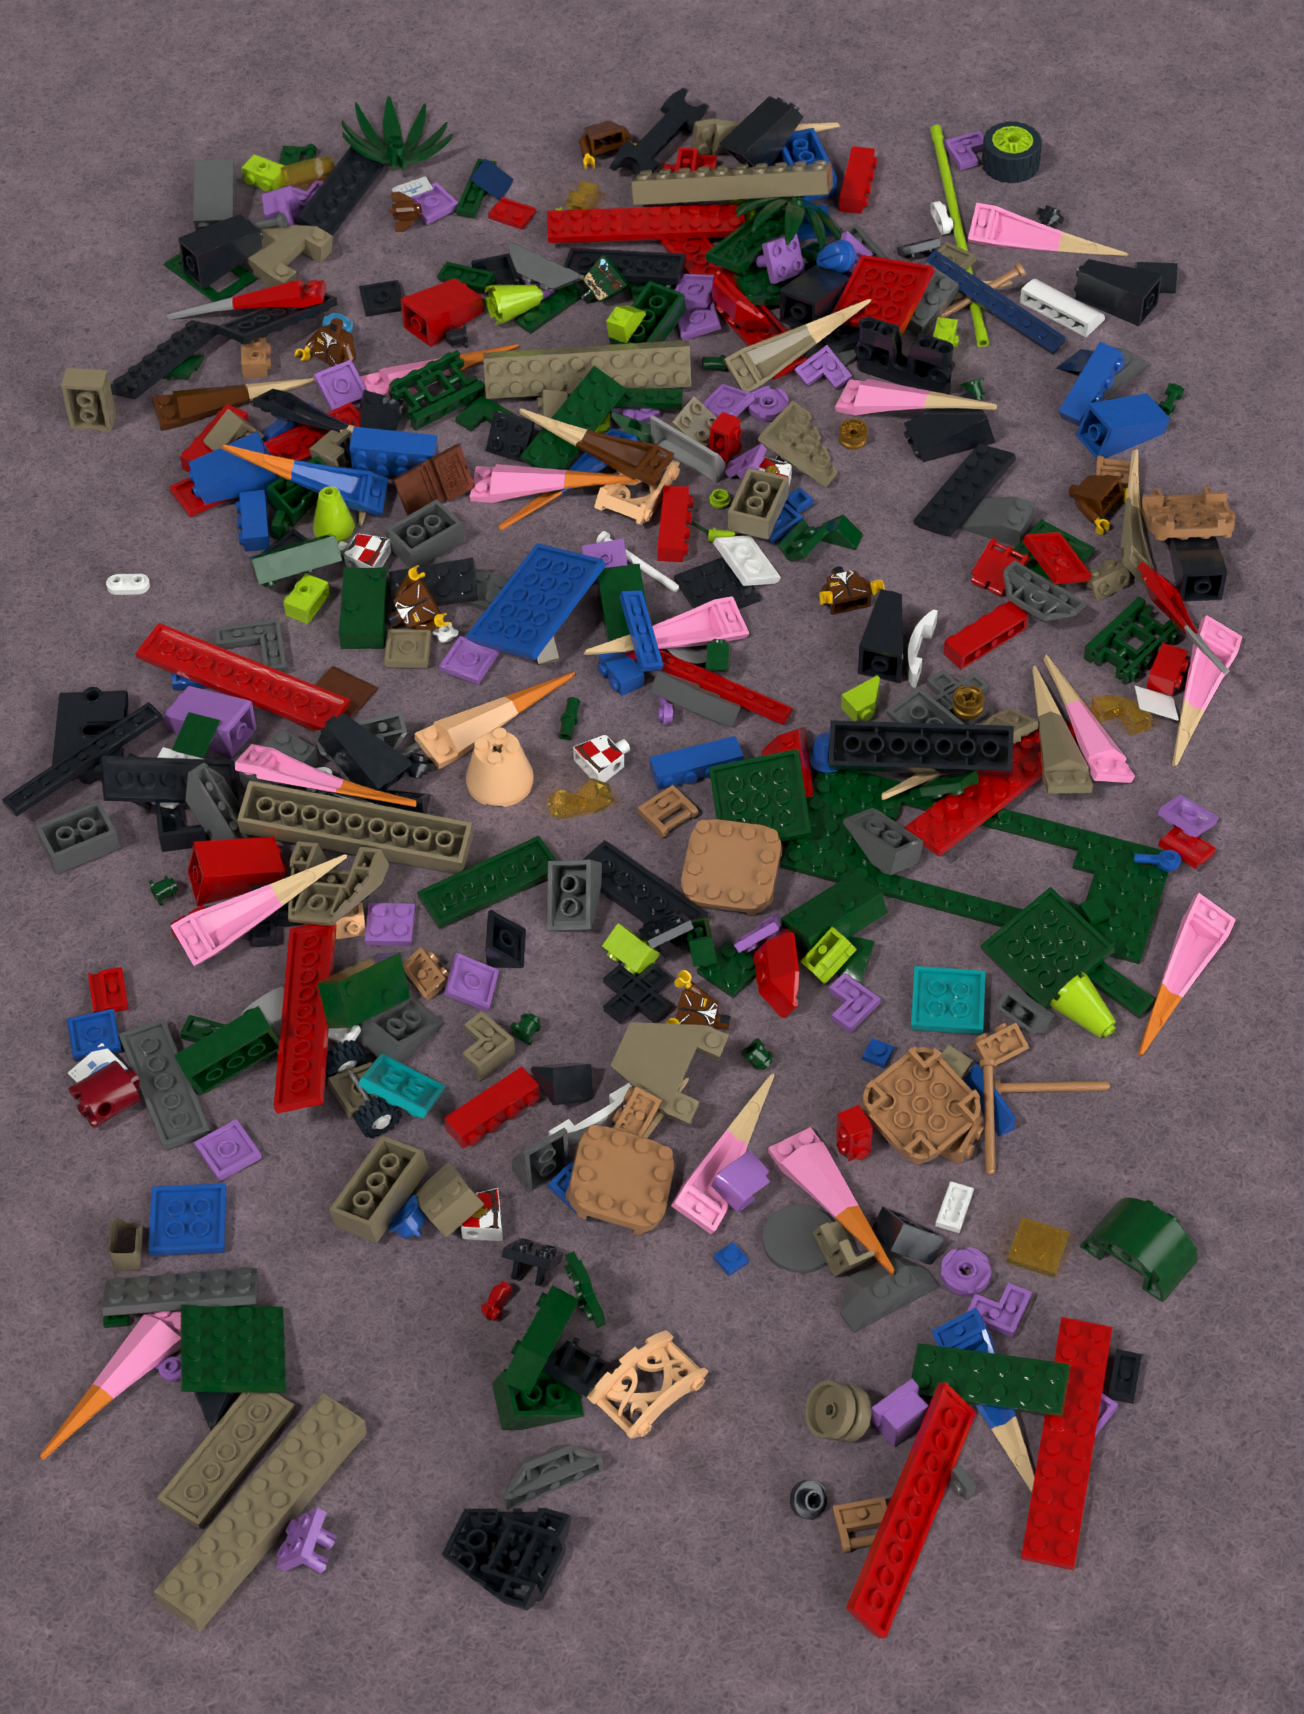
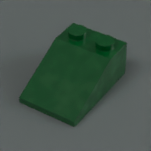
(547, 1403)

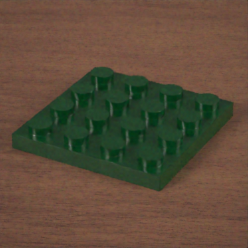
(764, 793)
(1047, 947)
(232, 1349)

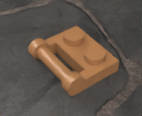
(1115, 468)
(663, 806)
(858, 1517)

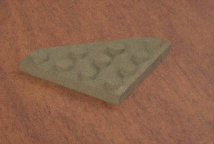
(799, 443)

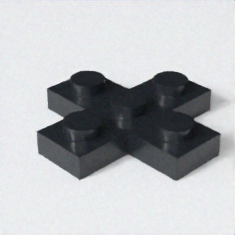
(265, 932)
(636, 993)

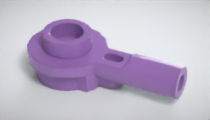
(665, 713)
(170, 1369)

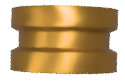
(853, 434)
(968, 702)

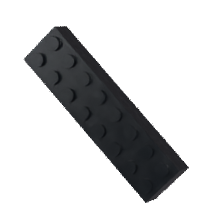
(921, 747)

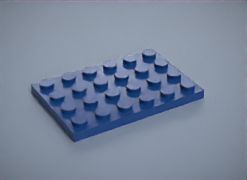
(536, 601)

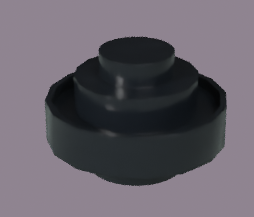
(1049, 216)
(420, 765)
(808, 1499)

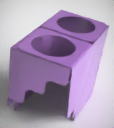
(741, 1180)

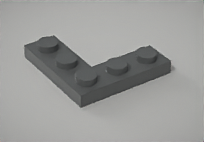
(264, 632)

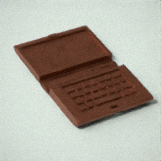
(436, 478)
(347, 686)

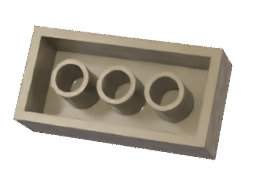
(379, 1189)

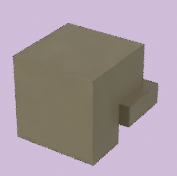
(334, 449)

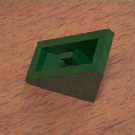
(842, 533)

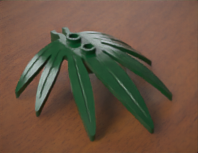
(394, 150)
(793, 216)

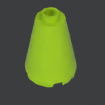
(511, 300)
(332, 515)
(1085, 1006)

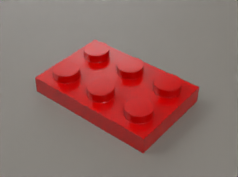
(1057, 558)

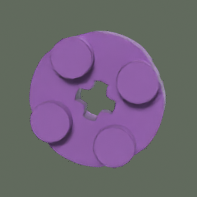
(767, 412)
(965, 1284)

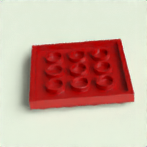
(892, 287)

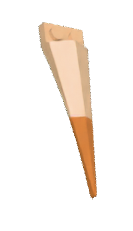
(456, 734)

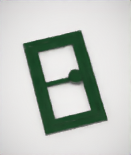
(246, 279)

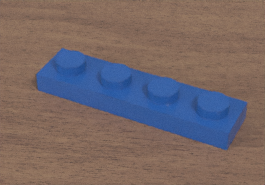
(641, 631)

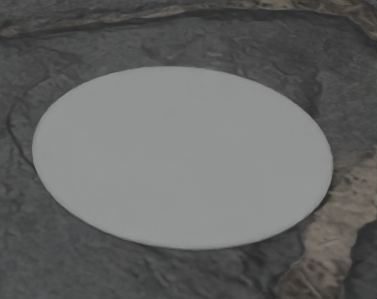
(688, 654)

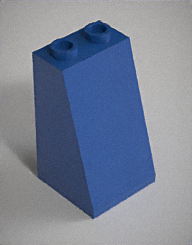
(1121, 424)
(224, 475)

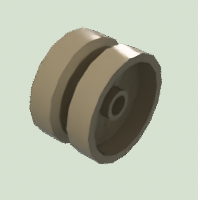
(838, 1411)

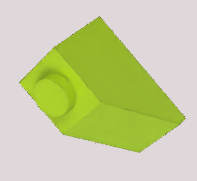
(624, 322)
(862, 700)

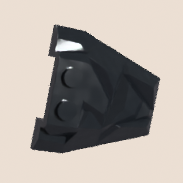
(510, 1551)

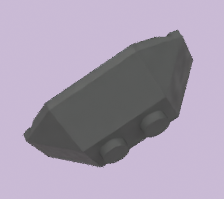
(541, 269)
(1132, 366)
(1039, 594)
(387, 727)
(213, 803)
(877, 1293)
(550, 1472)

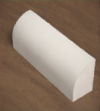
(1060, 307)

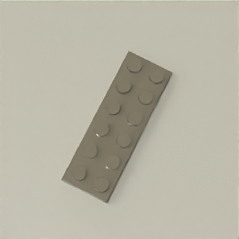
(225, 1456)

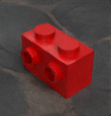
(725, 436)
(1167, 669)
(853, 1134)

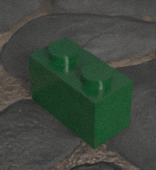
(701, 943)

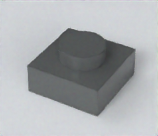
(962, 1483)

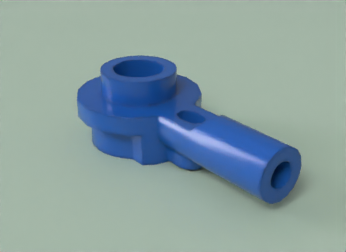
(1167, 860)

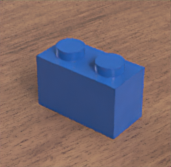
(621, 672)

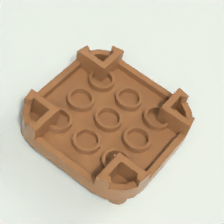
(1188, 515)
(731, 866)
(920, 1105)
(620, 1179)

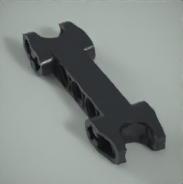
(677, 116)

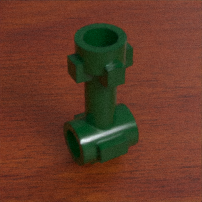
(1174, 392)

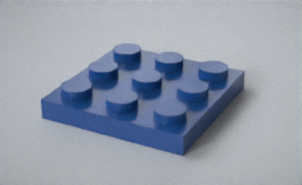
(188, 1219)

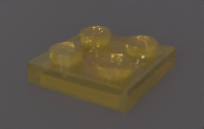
(1038, 1247)

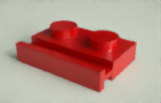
(512, 213)
(1190, 848)
(108, 990)

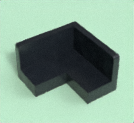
(501, 266)
(173, 834)
(906, 1237)

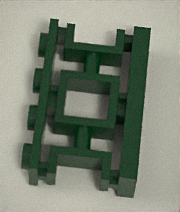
(442, 403)
(1120, 629)

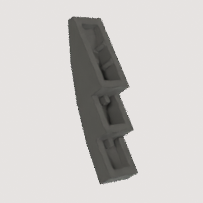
(692, 697)

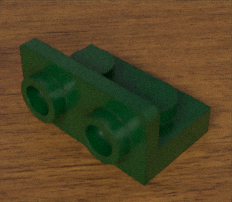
(801, 540)

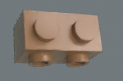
(255, 358)

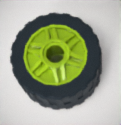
(1011, 152)

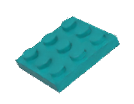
(948, 1000)
(402, 1086)

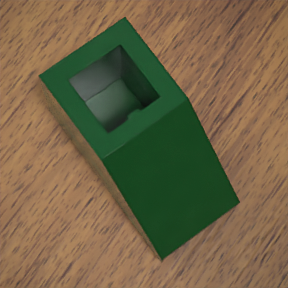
(718, 656)

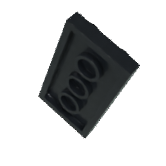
(447, 581)

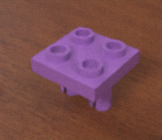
(781, 259)
(301, 1538)

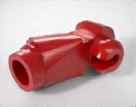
(493, 1306)

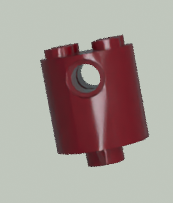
(106, 1093)

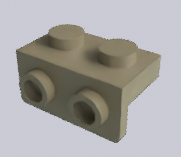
(1108, 579)

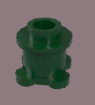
(975, 386)
(163, 889)
(526, 1027)
(758, 1055)

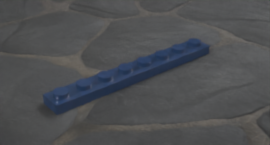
(998, 304)

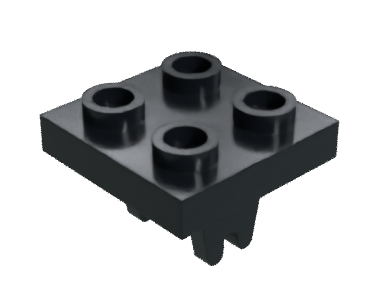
(509, 435)
(673, 924)
(525, 1252)
(576, 1367)

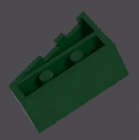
(292, 497)

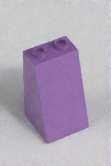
(234, 713)

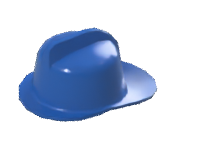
(837, 256)
(820, 753)
(409, 1219)

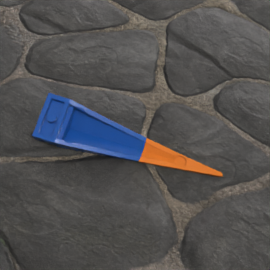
(584, 463)
(359, 488)

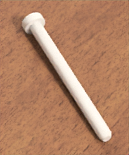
(604, 536)

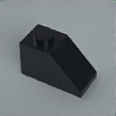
(213, 1405)

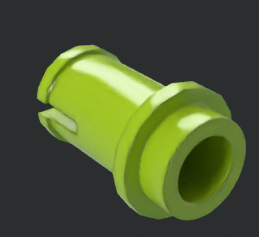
(713, 533)

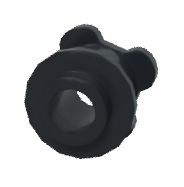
(457, 336)

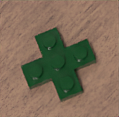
(583, 1289)

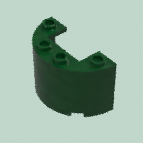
(1145, 1242)

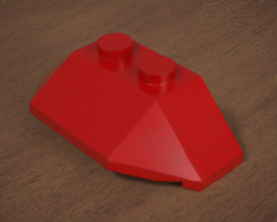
(736, 305)
(789, 741)
(778, 972)

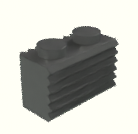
(1024, 1011)

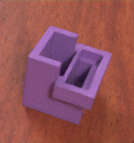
(281, 201)
(899, 1413)

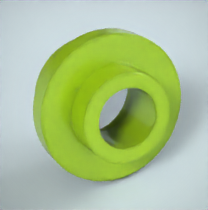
(719, 494)

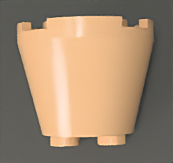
(499, 770)

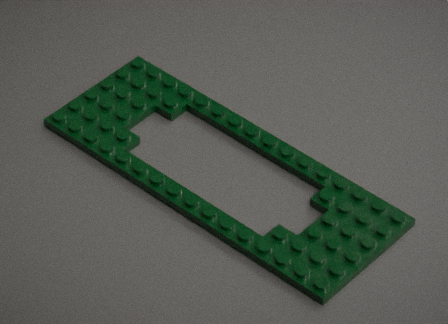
(832, 854)

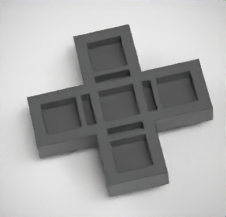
(945, 685)

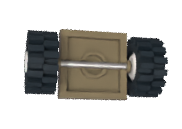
(344, 1070)

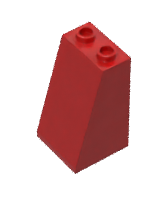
(436, 309)
(232, 866)

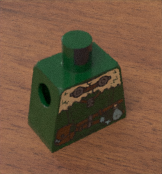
(603, 281)

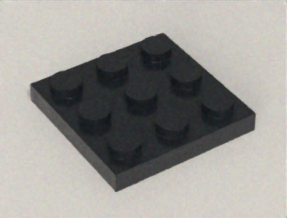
(713, 582)

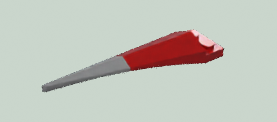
(285, 295)
(1170, 602)

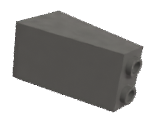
(214, 191)

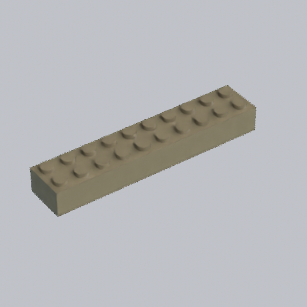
(732, 183)
(562, 369)
(351, 824)
(260, 1513)

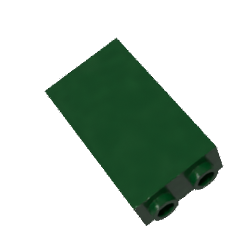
(609, 586)

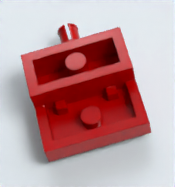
(691, 159)

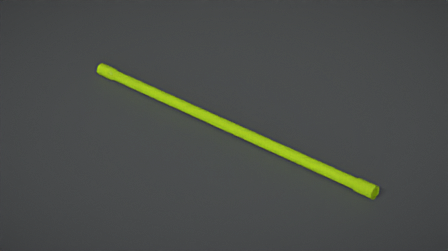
(938, 140)

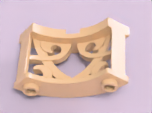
(636, 508)
(661, 1350)

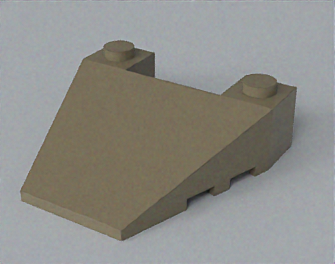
(282, 246)
(337, 890)
(660, 1057)

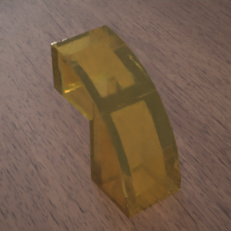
(307, 171)
(585, 196)
(1128, 711)
(588, 800)

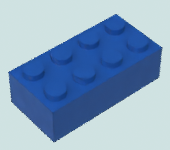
(805, 146)
(390, 451)

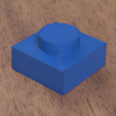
(799, 500)
(878, 1053)
(731, 1259)

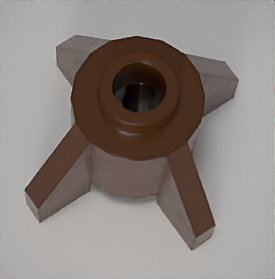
(405, 210)

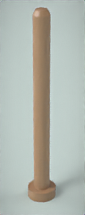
(1018, 270)
(988, 1066)
(1051, 1086)

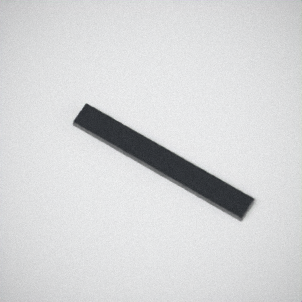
(82, 759)

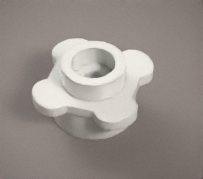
(448, 636)

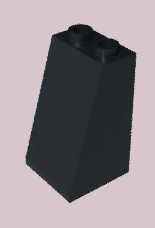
(763, 132)
(218, 249)
(1118, 290)
(811, 296)
(948, 431)
(1198, 568)
(883, 639)
(362, 754)

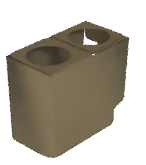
(125, 1261)

